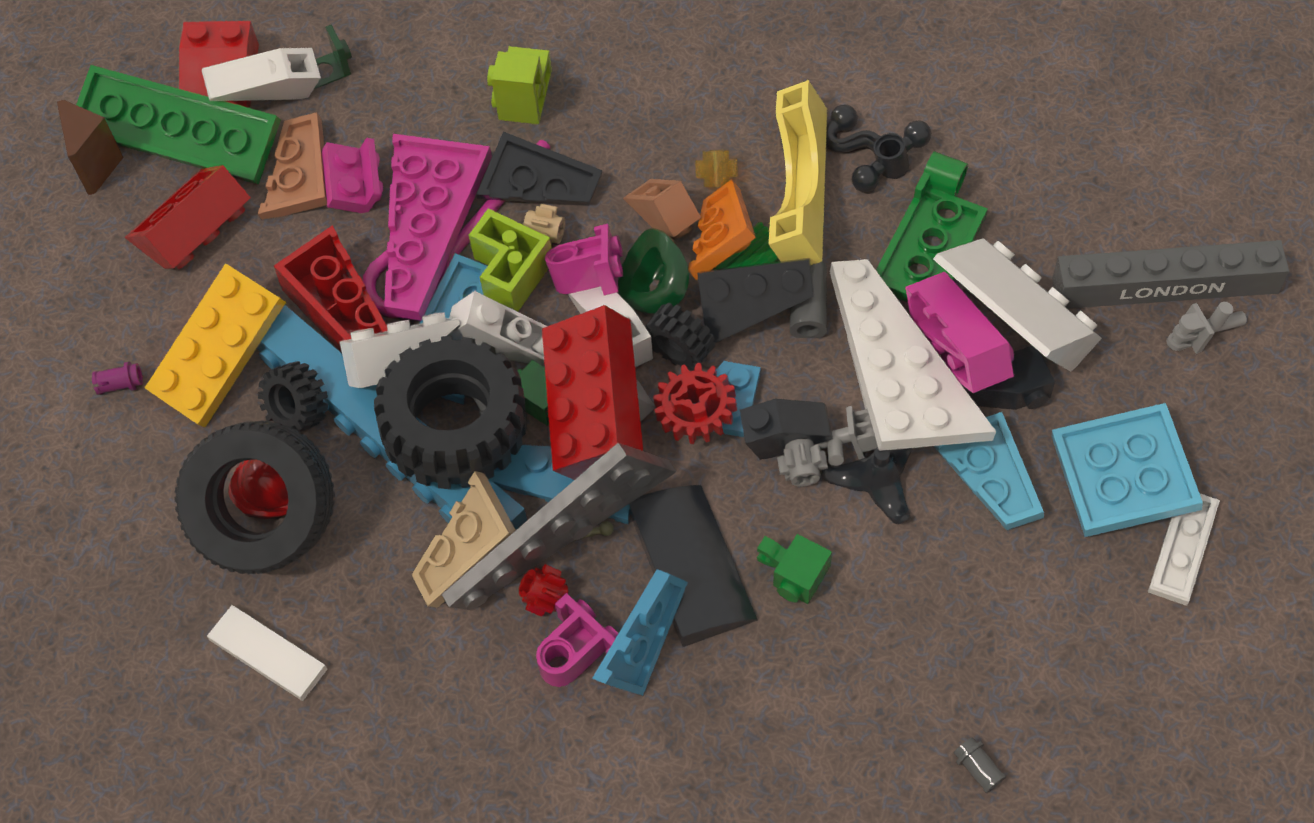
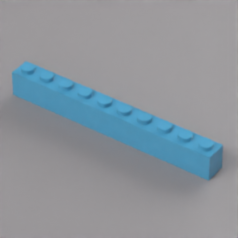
(294, 340)

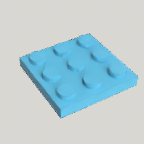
(1126, 470)

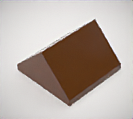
(88, 145)

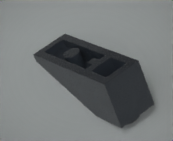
(1029, 386)

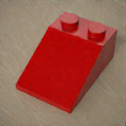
(212, 44)

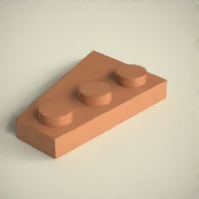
(299, 170)

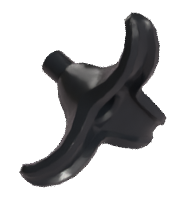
(877, 476)

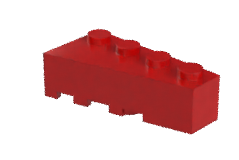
(328, 288)

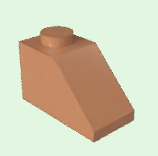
(664, 206)

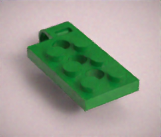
(934, 192)

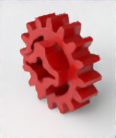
(712, 397)

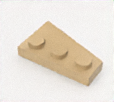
(472, 533)

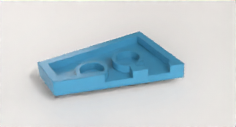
(640, 640)

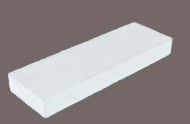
(1183, 553)
(267, 652)

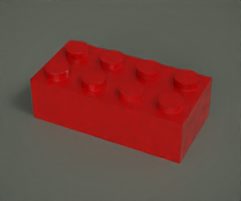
(590, 388)

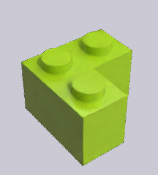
(520, 84)
(513, 258)

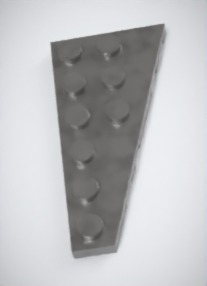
(591, 498)

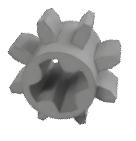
(802, 462)

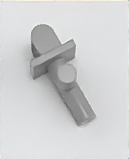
(1197, 331)
(858, 432)

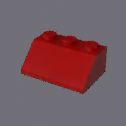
(190, 217)

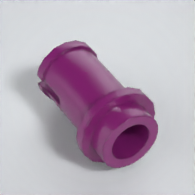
(118, 378)

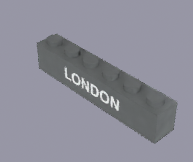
(1171, 274)

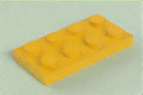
(215, 345)

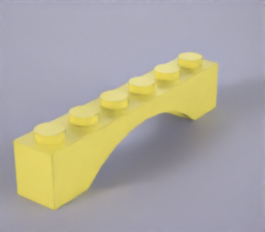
(798, 225)

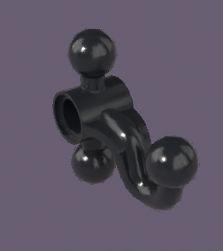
(866, 177)

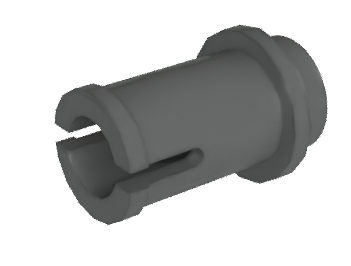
(979, 764)

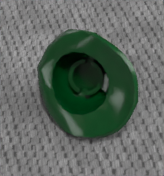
(653, 258)

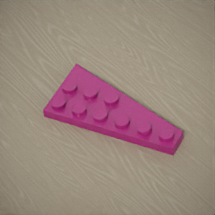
(427, 208)

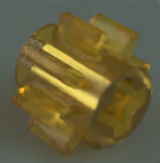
(716, 168)

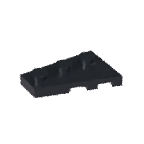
(536, 175)

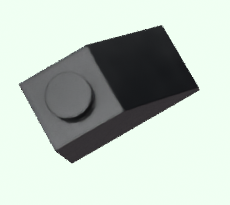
(780, 421)

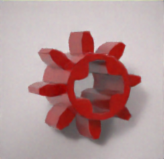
(542, 589)

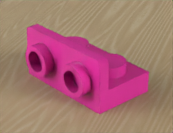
(352, 176)

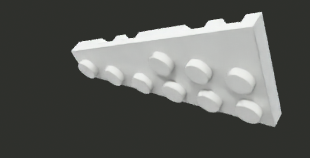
(903, 378)

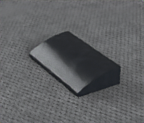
(687, 543)

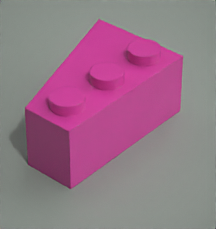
(960, 333)

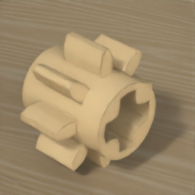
(546, 222)

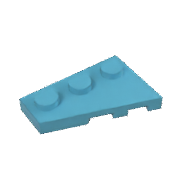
(996, 475)

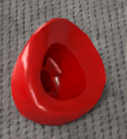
(258, 490)

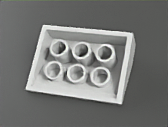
(1021, 301)

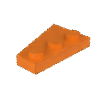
(724, 228)

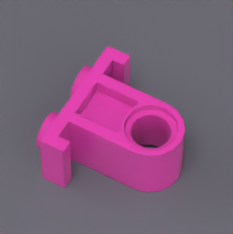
(587, 263)
(576, 639)

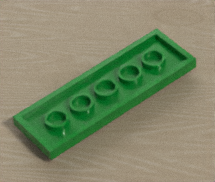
(180, 123)

